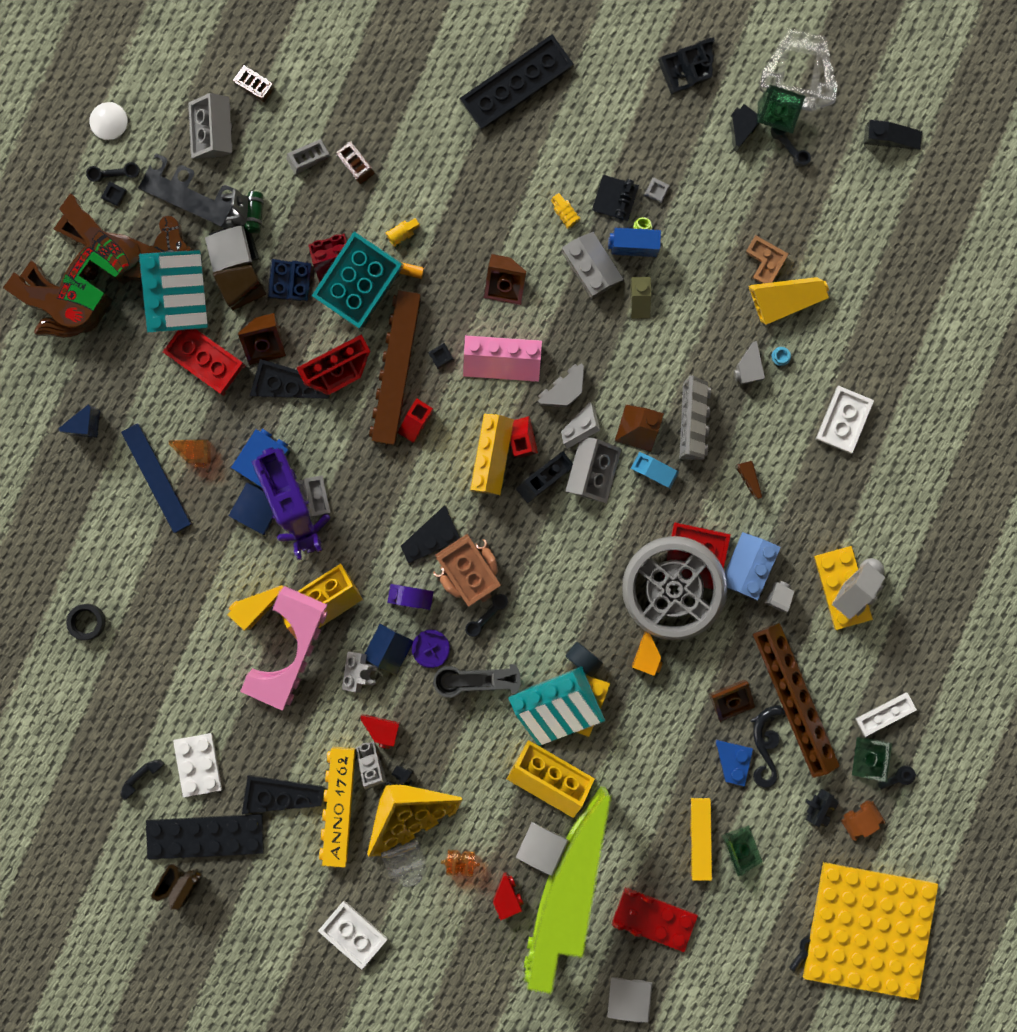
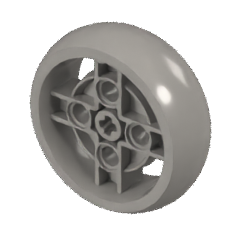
(693, 586)

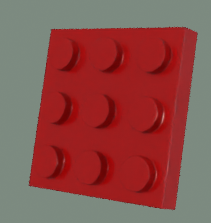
(713, 540)

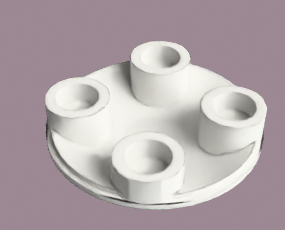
(108, 121)

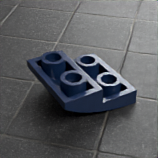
(289, 280)
(253, 509)

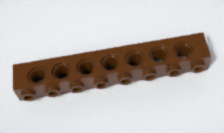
(796, 700)

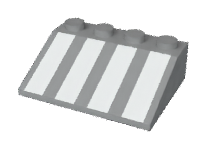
(694, 419)

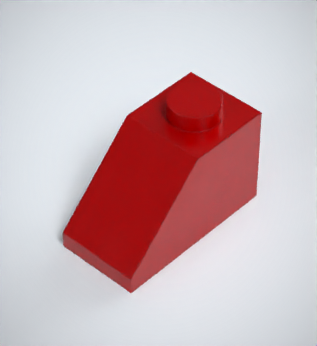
(381, 730)

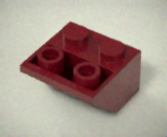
(325, 252)

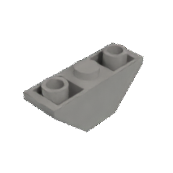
(565, 389)
(370, 765)

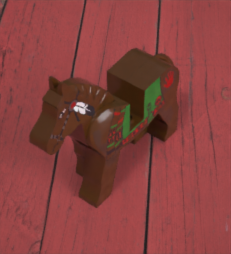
(77, 304)

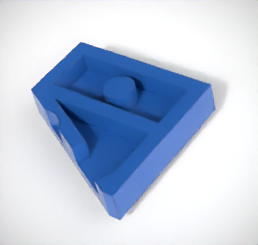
(734, 761)

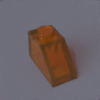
(193, 451)

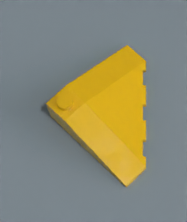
(406, 811)

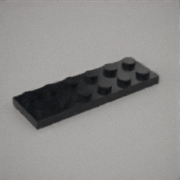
(516, 82)
(204, 836)

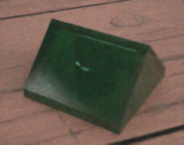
(779, 108)
(872, 759)
(741, 850)

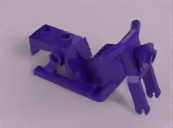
(287, 501)

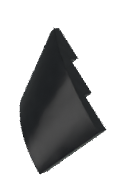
(693, 61)

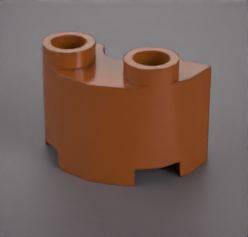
(864, 821)

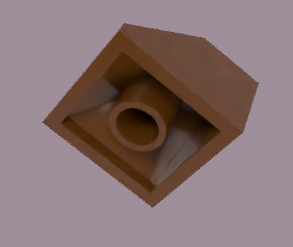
(504, 280)
(262, 339)
(639, 427)

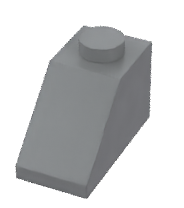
(750, 366)
(780, 596)

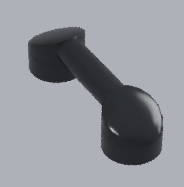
(800, 158)
(96, 174)
(474, 628)
(128, 789)

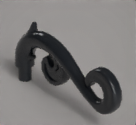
(769, 713)

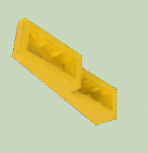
(700, 839)

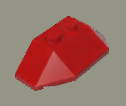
(336, 367)

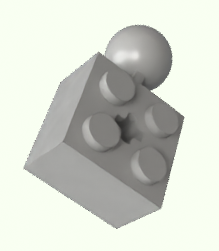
(860, 588)

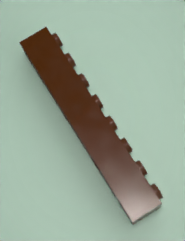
(396, 367)

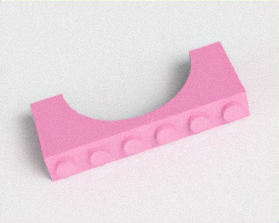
(305, 617)

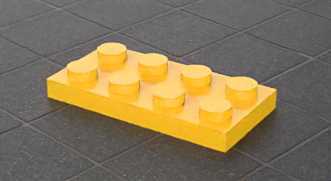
(835, 569)

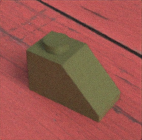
(640, 297)

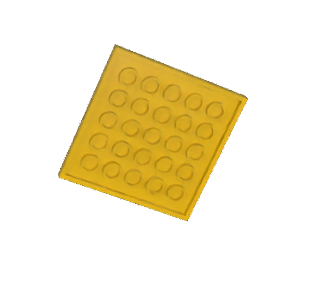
(870, 930)

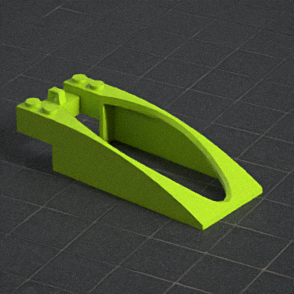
(567, 897)

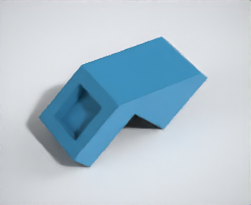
(654, 470)

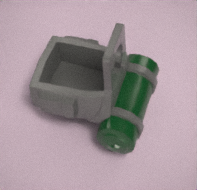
(244, 210)

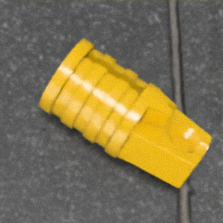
(565, 211)
(402, 231)

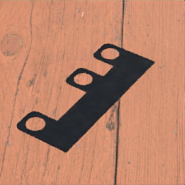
(179, 194)

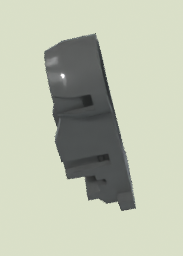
(476, 680)

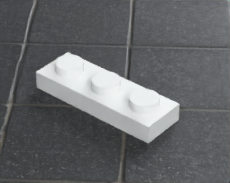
(885, 714)

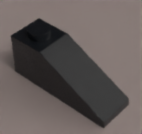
(892, 135)
(544, 477)

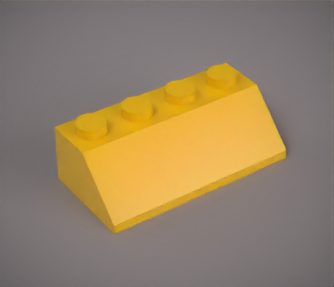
(491, 454)
(334, 590)
(551, 779)

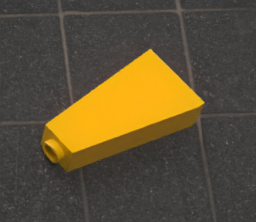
(787, 297)

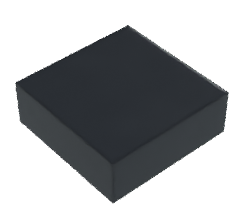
(114, 194)
(441, 355)

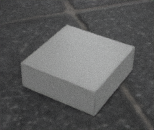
(657, 190)

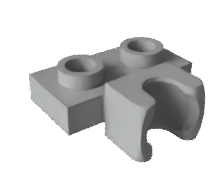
(357, 672)

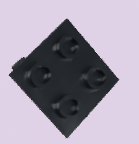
(615, 197)

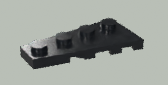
(281, 381)
(273, 794)

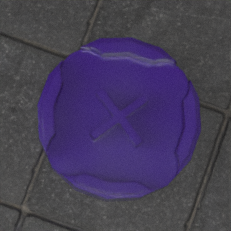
(430, 648)

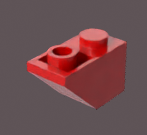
(415, 420)
(523, 438)
(505, 898)

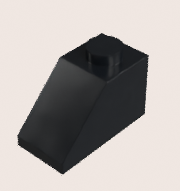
(742, 125)

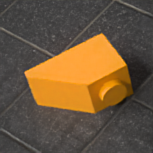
(647, 656)

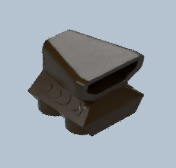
(239, 285)
(176, 885)

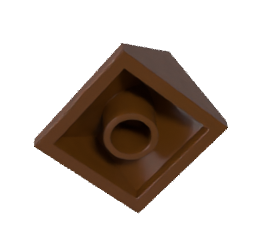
(732, 700)

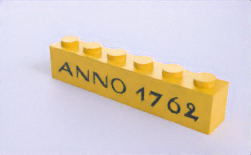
(338, 809)

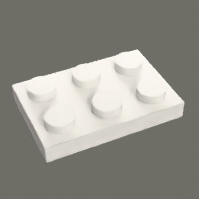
(844, 419)
(197, 765)
(352, 934)

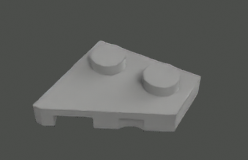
(581, 426)

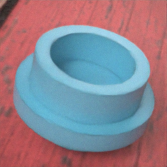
(781, 356)

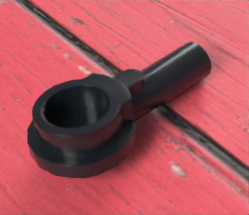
(904, 775)
(802, 955)

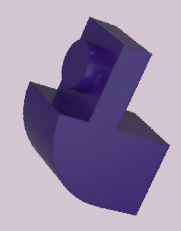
(410, 596)

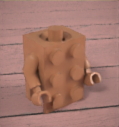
(468, 570)

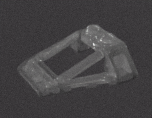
(820, 93)

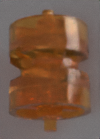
(460, 863)

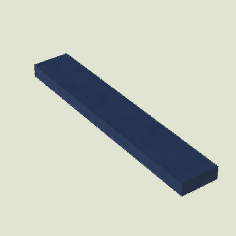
(156, 478)

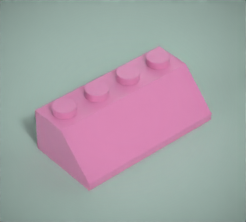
(502, 358)

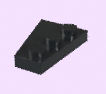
(430, 537)

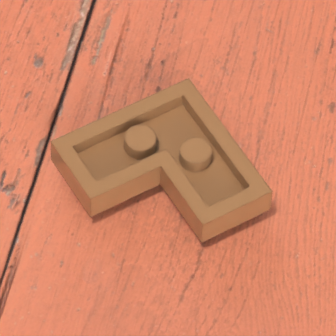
(770, 258)

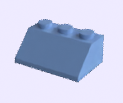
(750, 565)

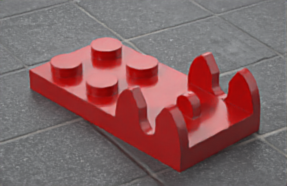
(204, 359)
(654, 919)

